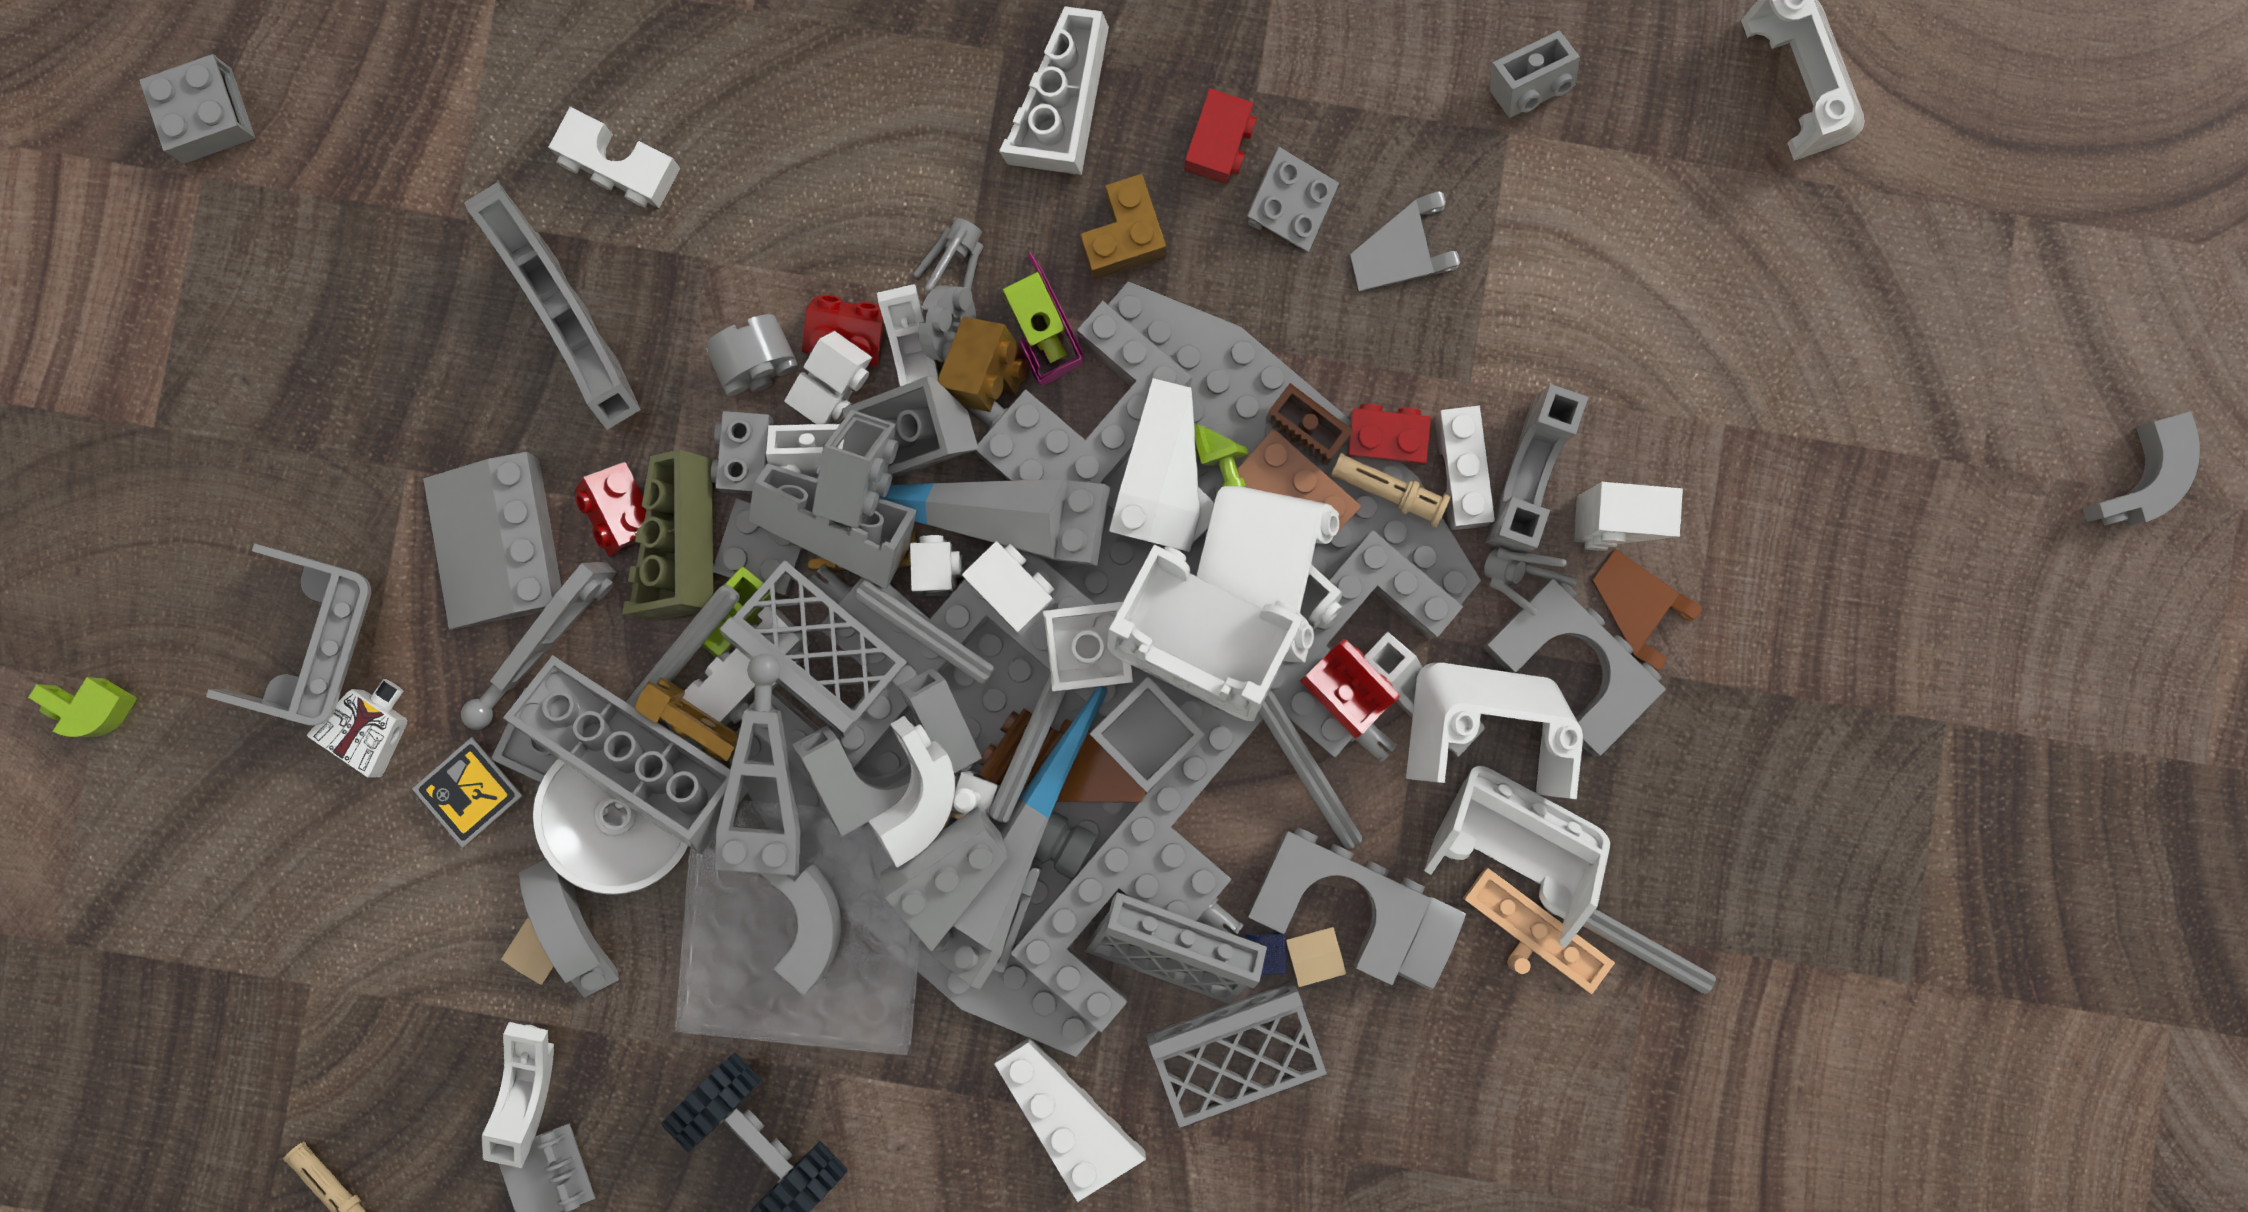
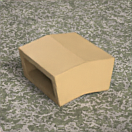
(528, 955)
(1315, 957)

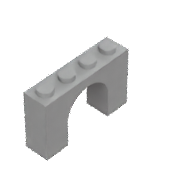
(1548, 426)
(1625, 685)
(856, 798)
(1395, 906)

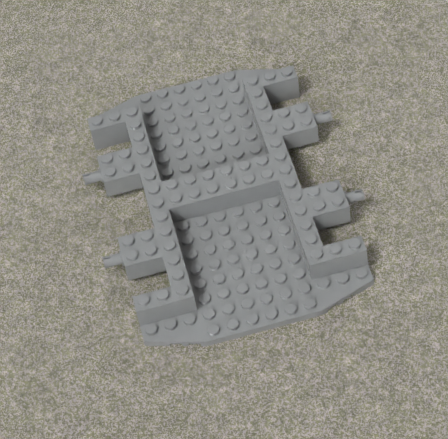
(1399, 557)

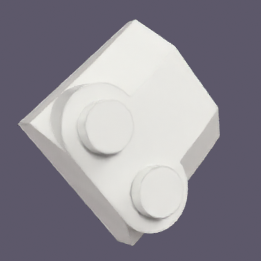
(1079, 648)

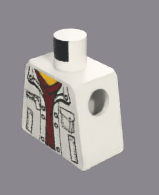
(364, 729)

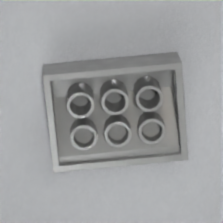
(493, 540)

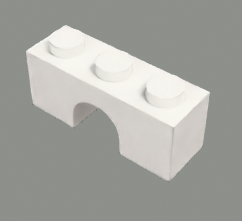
(642, 175)
(1464, 453)

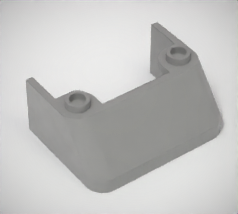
(316, 691)

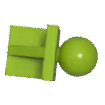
(1219, 450)

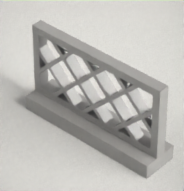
(792, 676)
(1187, 942)
(1216, 1027)

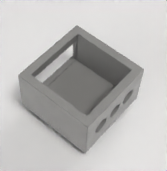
(195, 109)
(856, 475)
(1147, 734)

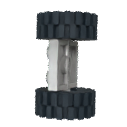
(712, 1102)

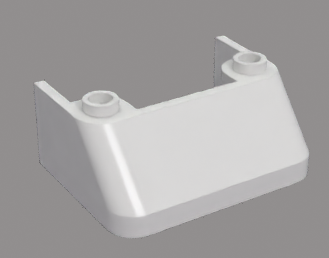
(1450, 708)
(1529, 837)

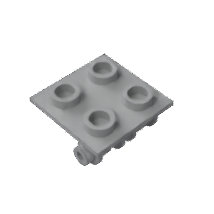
(1292, 199)
(551, 1175)

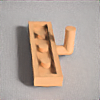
(1536, 932)

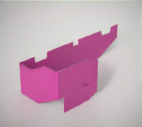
(1033, 360)
(1064, 369)

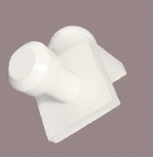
(973, 792)

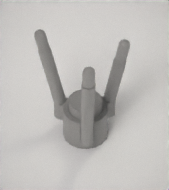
(958, 241)
(1509, 567)

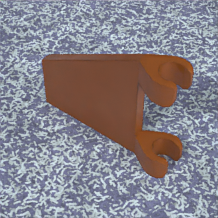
(1639, 603)
(1097, 776)

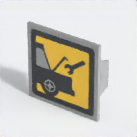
(467, 792)

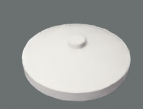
(597, 837)

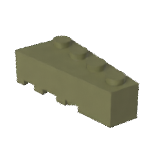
(674, 540)

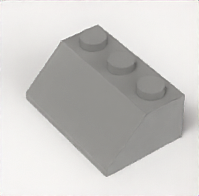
(927, 421)

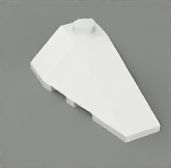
(1160, 481)

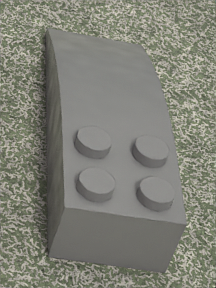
(624, 752)

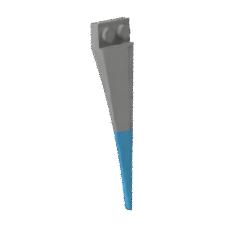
(1034, 516)
(981, 931)

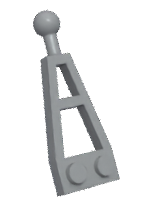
(586, 583)
(760, 848)

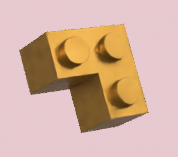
(1133, 236)
(983, 364)

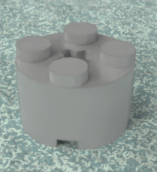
(751, 355)

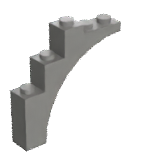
(557, 304)

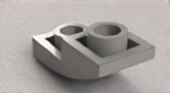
(1432, 944)

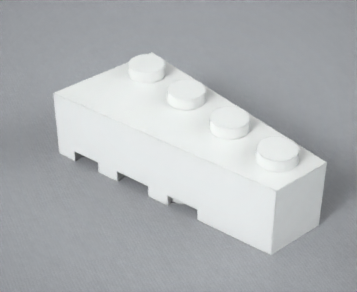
(1058, 110)
(728, 686)
(1073, 1129)

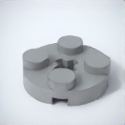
(945, 310)

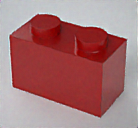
(1219, 135)

